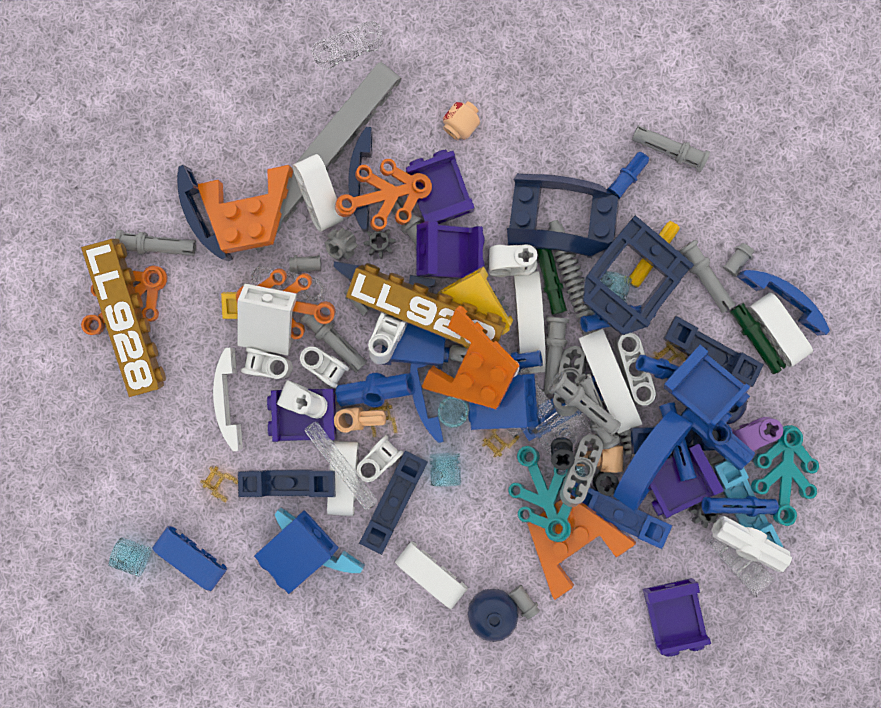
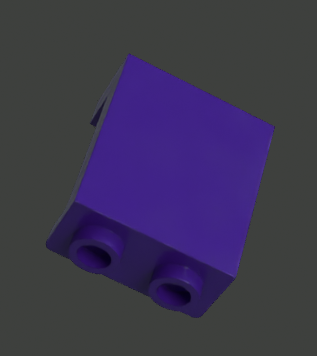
(448, 193)
(448, 250)
(291, 426)
(674, 496)
(676, 617)

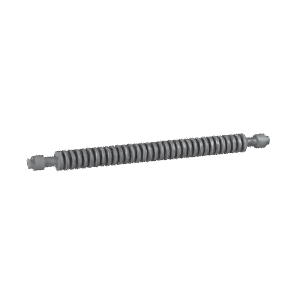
(577, 290)

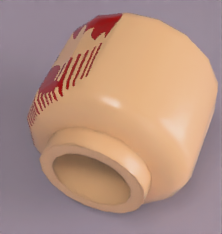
(461, 120)

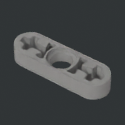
(566, 366)
(591, 464)

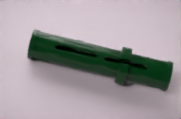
(551, 281)
(756, 336)

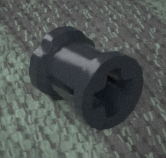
(562, 453)
(609, 489)

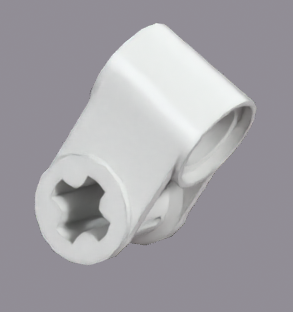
(508, 260)
(387, 333)
(262, 364)
(325, 366)
(302, 401)
(379, 459)

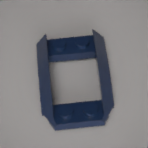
(526, 207)
(656, 253)

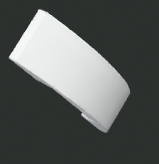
(530, 316)
(225, 366)
(610, 380)

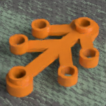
(387, 193)
(144, 285)
(301, 307)

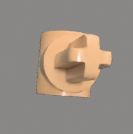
(360, 418)
(610, 459)

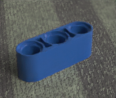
(188, 559)

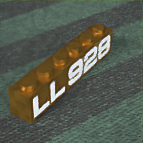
(416, 304)
(123, 316)

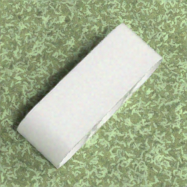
(317, 192)
(781, 328)
(643, 378)
(344, 499)
(430, 576)

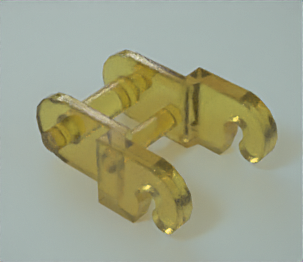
(669, 347)
(387, 407)
(498, 451)
(206, 483)

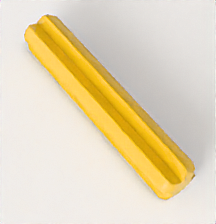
(643, 267)

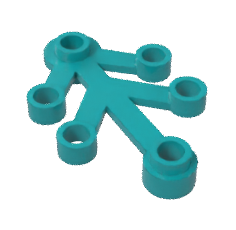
(787, 471)
(545, 498)

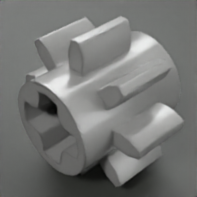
(341, 244)

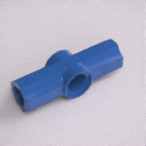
(375, 389)
(729, 447)

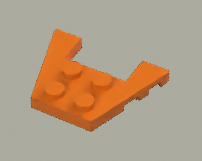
(247, 221)
(483, 372)
(584, 528)

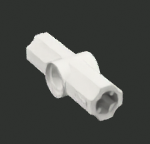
(751, 544)

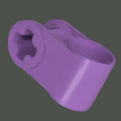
(753, 433)

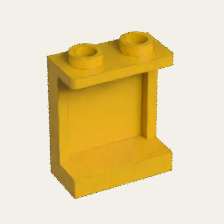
(477, 291)

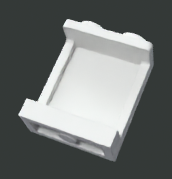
(265, 319)

